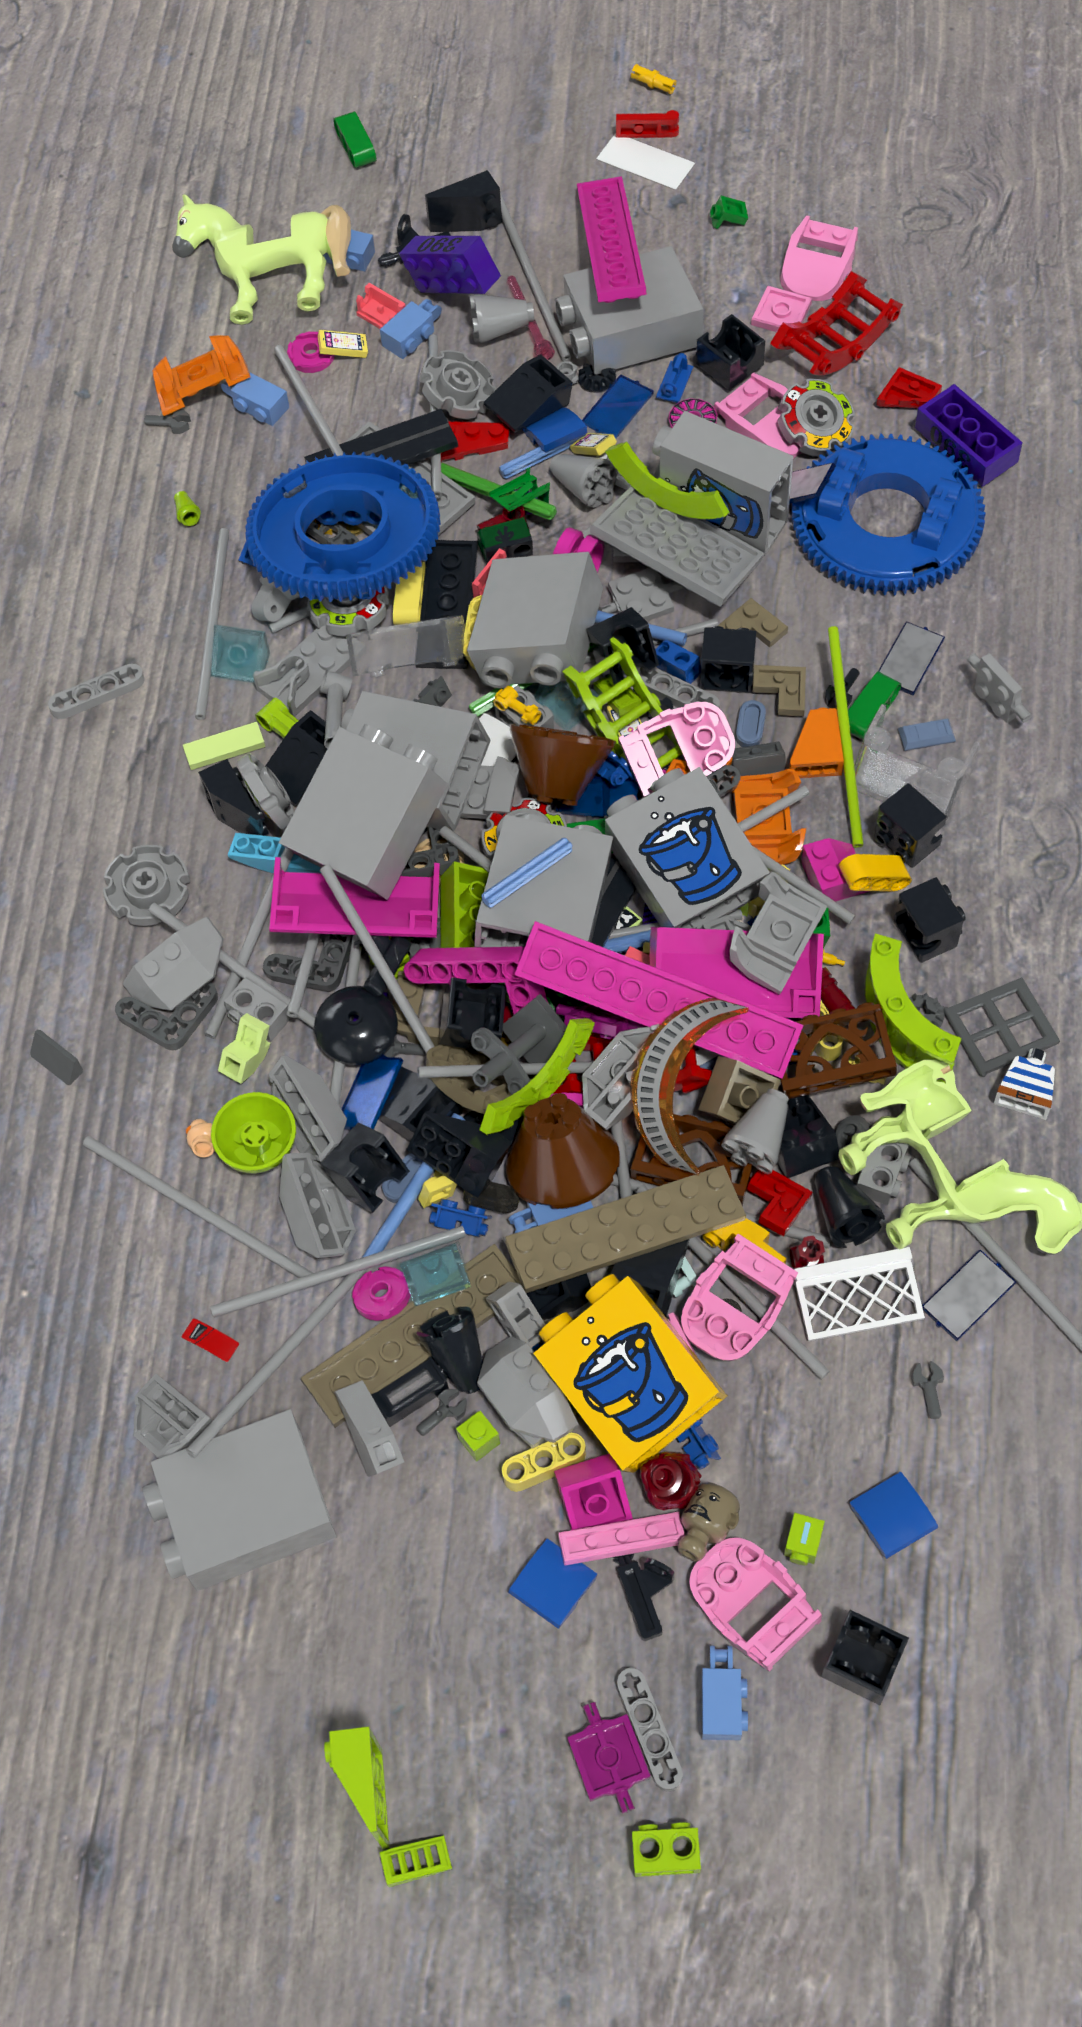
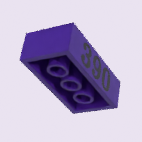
(450, 264)
(969, 434)

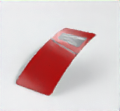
(210, 1339)

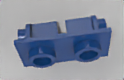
(675, 379)
(615, 770)
(448, 1214)
(701, 1445)

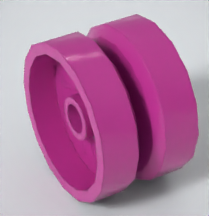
(573, 542)

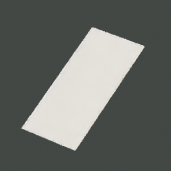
(646, 161)

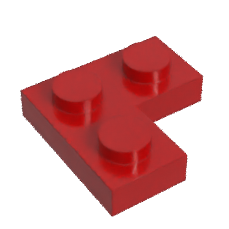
(785, 1199)

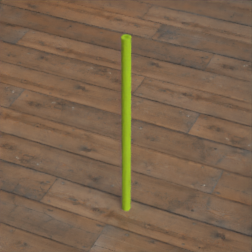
(845, 735)

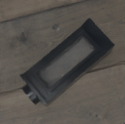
(411, 1391)

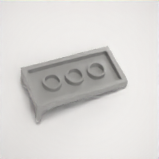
(299, 674)

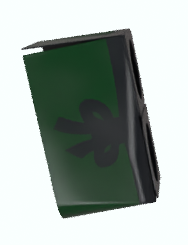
(509, 536)

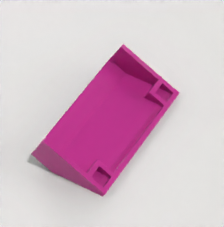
(308, 905)
(705, 960)

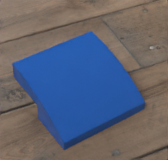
(556, 429)
(893, 1515)
(550, 1586)

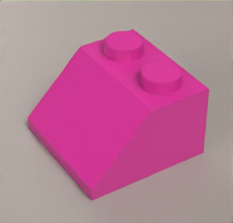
(822, 867)
(593, 1493)

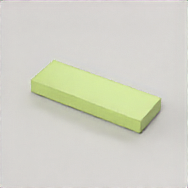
(223, 745)

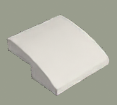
(501, 740)

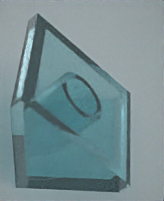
(238, 652)
(562, 703)
(436, 1273)

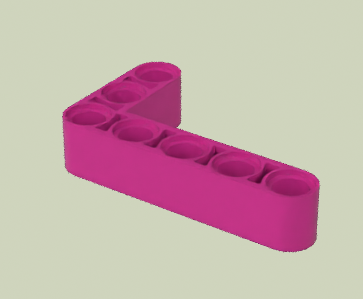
(476, 966)

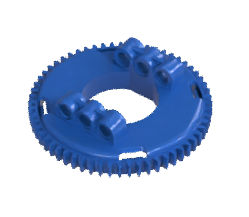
(348, 491)
(946, 531)

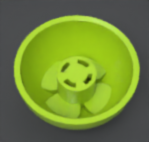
(248, 1121)

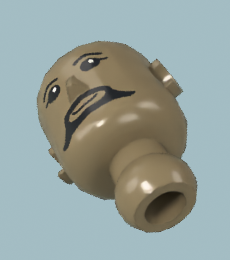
(707, 1519)

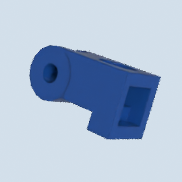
(678, 661)

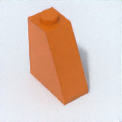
(819, 746)

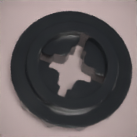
(596, 382)

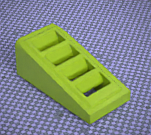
(413, 1848)

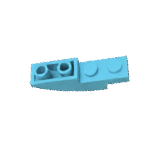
(261, 851)

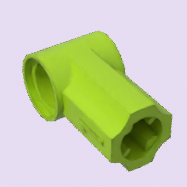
(276, 717)

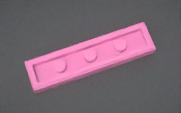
(621, 1538)

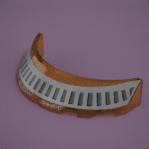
(657, 1073)

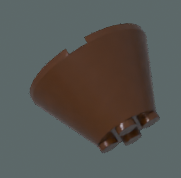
(558, 762)
(561, 1155)

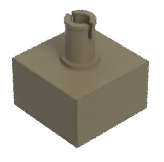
(734, 1089)

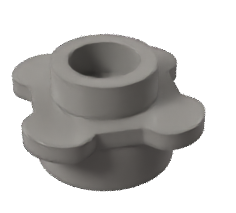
(569, 370)

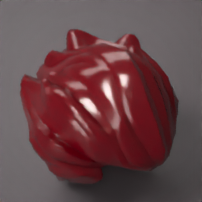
(669, 1480)

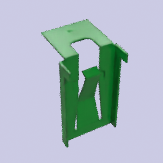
(525, 483)

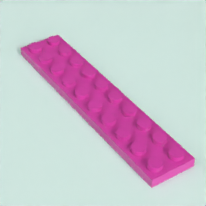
(611, 240)
(651, 995)

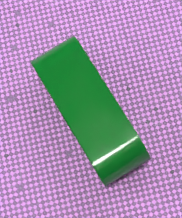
(354, 139)
(878, 691)

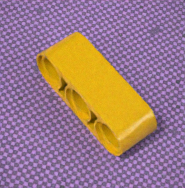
(875, 872)

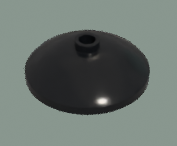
(358, 1040)

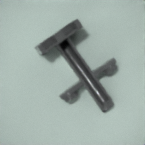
(533, 1033)

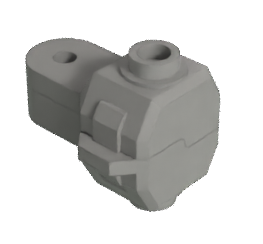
(271, 602)

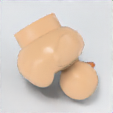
(200, 1138)

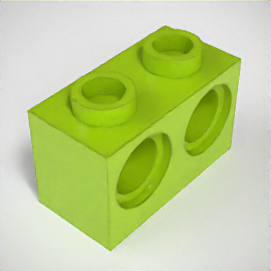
(666, 1861)

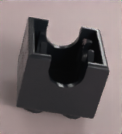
(732, 353)
(627, 628)
(728, 659)
(909, 825)
(929, 919)
(468, 1010)
(362, 1164)
(865, 1657)

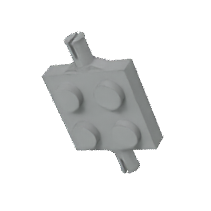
(642, 592)
(998, 688)

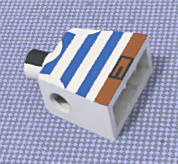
(1028, 1085)

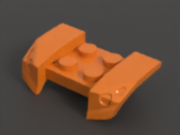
(203, 371)
(774, 834)

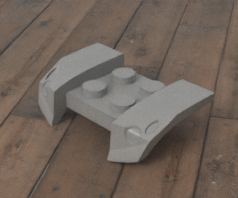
(492, 790)
(777, 933)

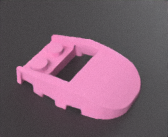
(814, 272)
(744, 400)
(701, 736)
(717, 1325)
(731, 1579)

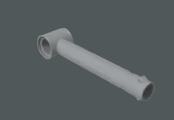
(337, 690)

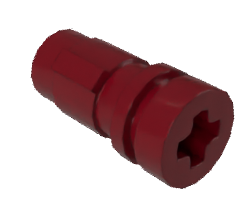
(831, 995)

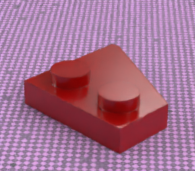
(908, 390)

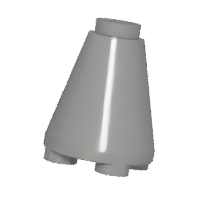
(498, 315)
(586, 477)
(759, 1132)

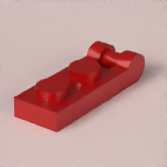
(647, 125)

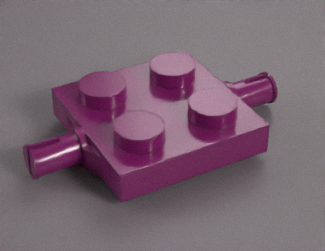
(606, 1022)
(608, 1757)

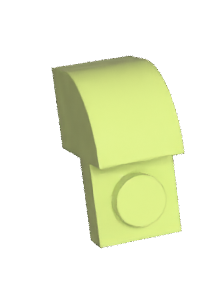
(247, 1051)

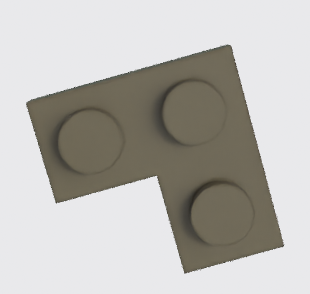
(756, 618)
(787, 682)

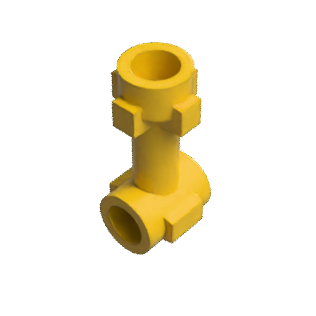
(507, 698)

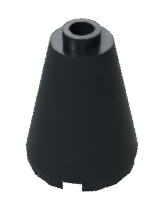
(846, 1208)
(455, 1347)

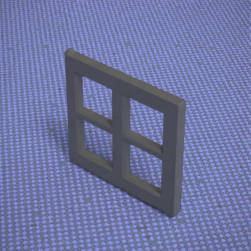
(1001, 1026)

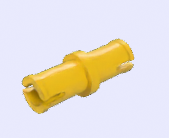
(653, 79)

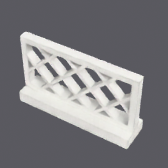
(854, 1268)

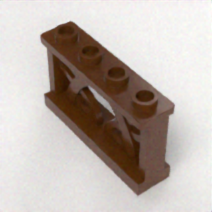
(867, 1070)
(693, 1131)

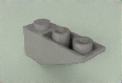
(368, 1429)

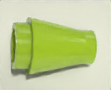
(187, 511)

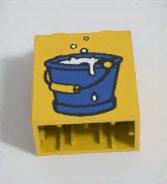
(627, 1372)

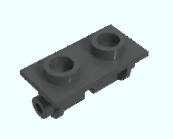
(435, 693)

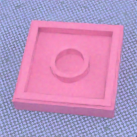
(779, 307)

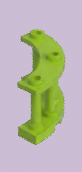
(650, 703)
(909, 1032)

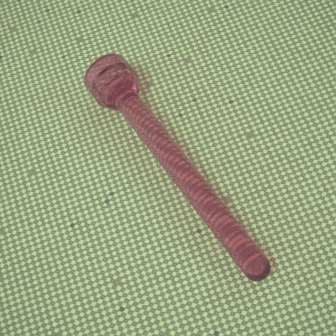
(541, 345)

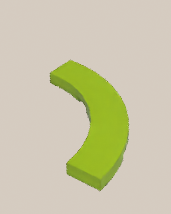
(693, 504)
(503, 1113)

